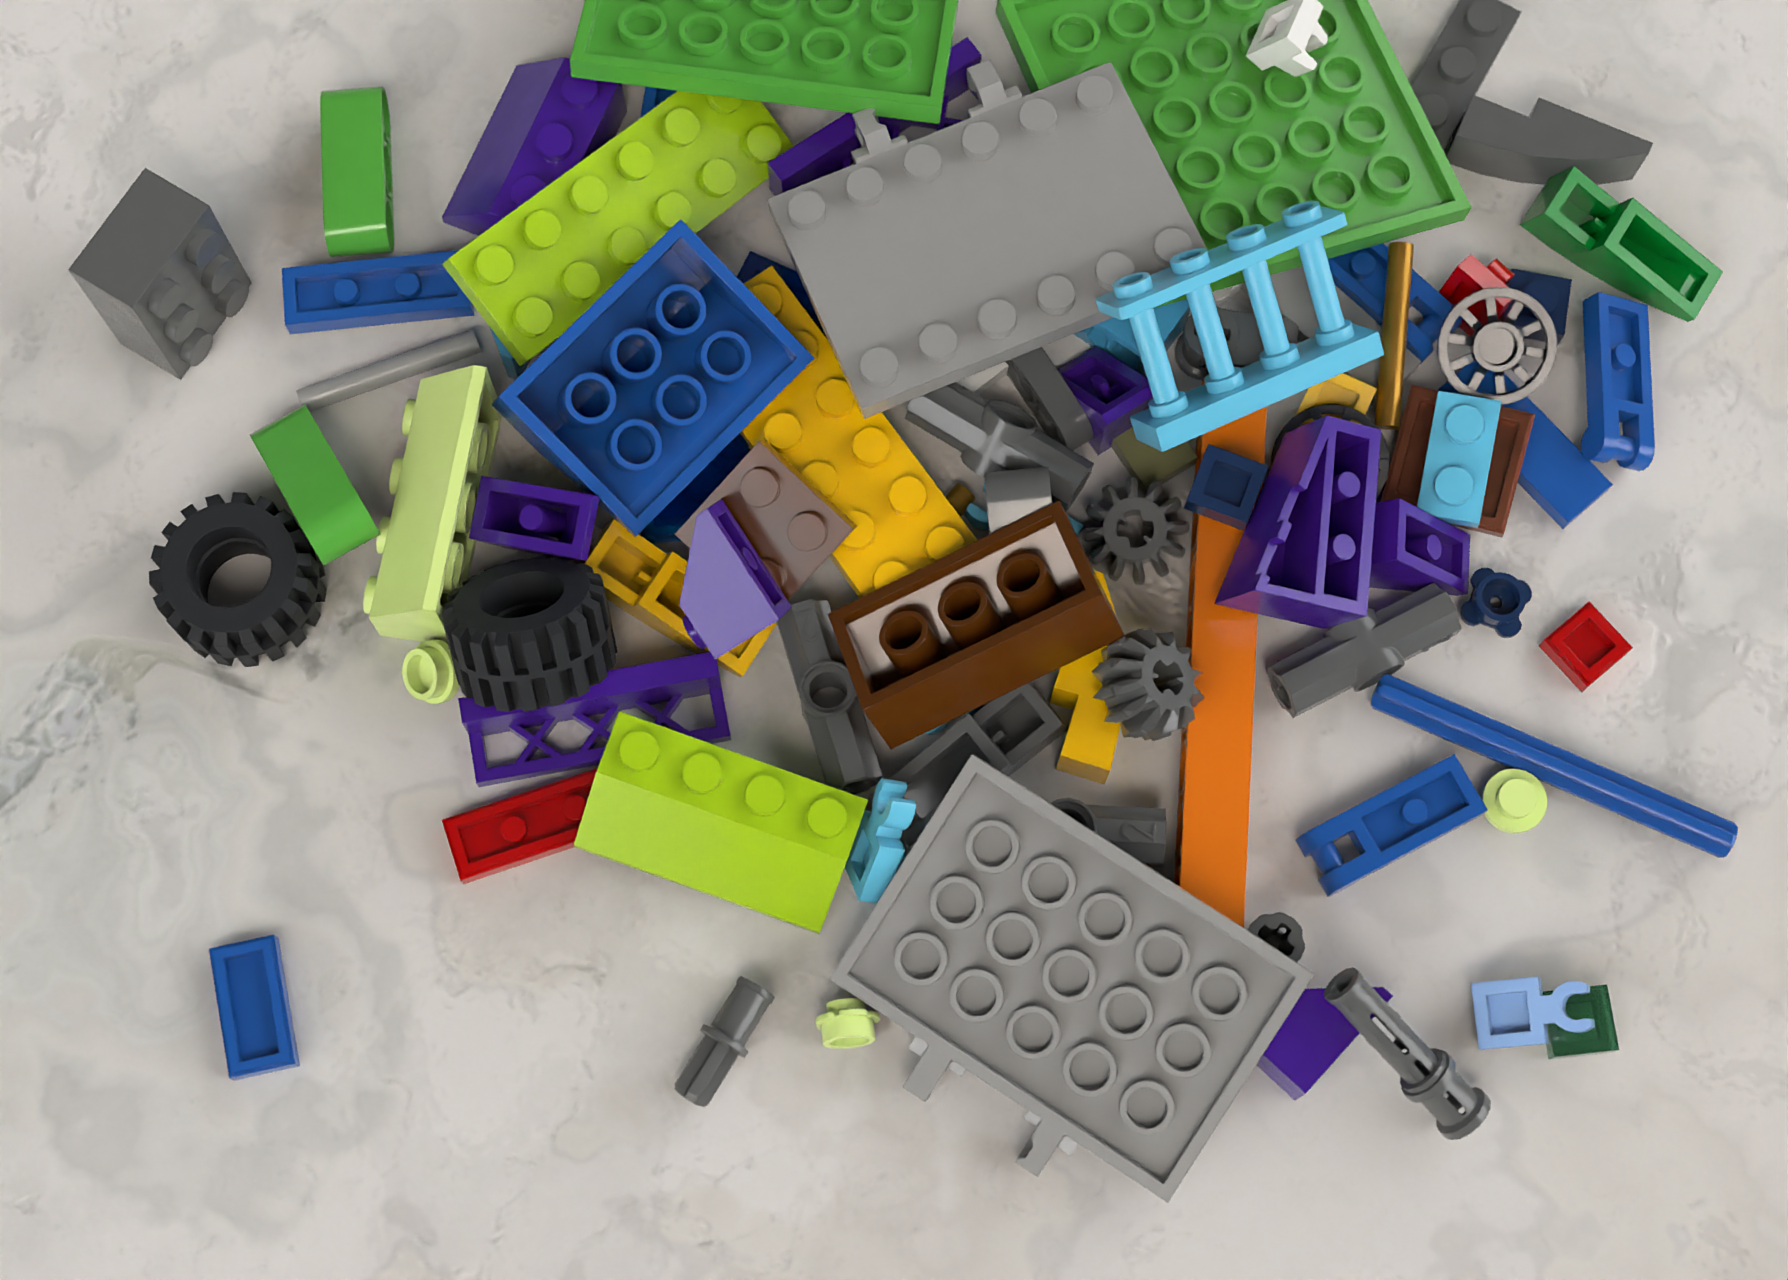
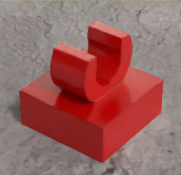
(1474, 276)

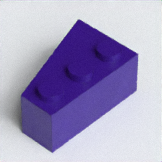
(1311, 529)

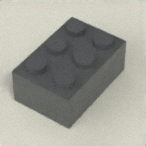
(162, 274)

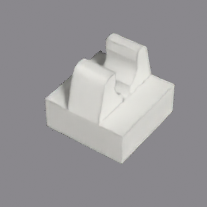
(1286, 36)

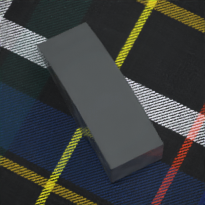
(1547, 142)
(1001, 734)

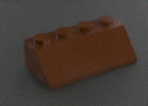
(974, 626)

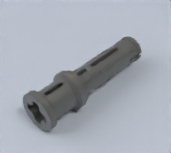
(1422, 1070)

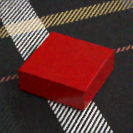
(1585, 646)

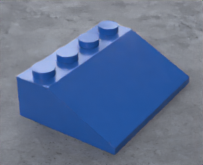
(653, 379)

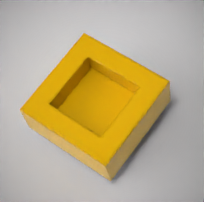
(1339, 390)

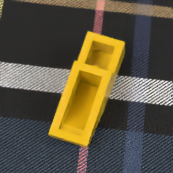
(649, 588)
(1089, 740)

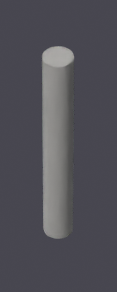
(389, 371)

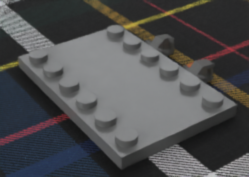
(980, 233)
(1068, 981)

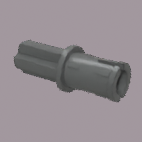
(723, 1042)

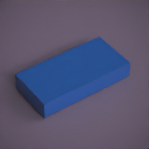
(254, 1007)

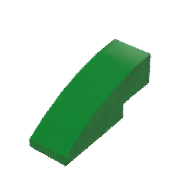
(1621, 245)

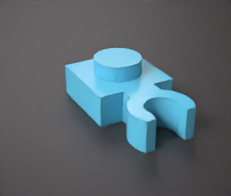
(877, 845)

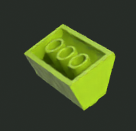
(719, 822)

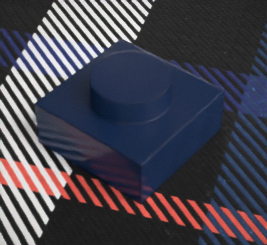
(1550, 292)
(1226, 487)

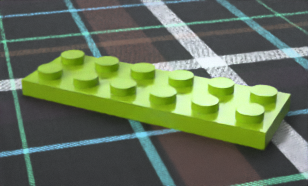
(600, 217)

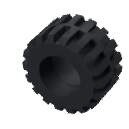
(210, 540)
(530, 633)

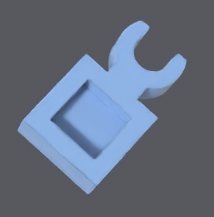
(1518, 1013)

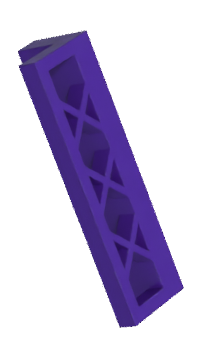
(832, 145)
(620, 690)

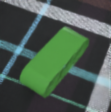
(357, 171)
(314, 485)

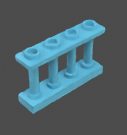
(1282, 366)

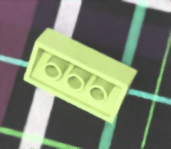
(435, 492)

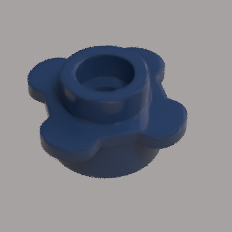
(1509, 590)

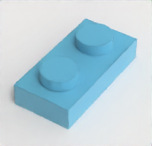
(1458, 458)

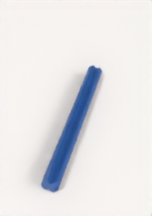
(1554, 766)

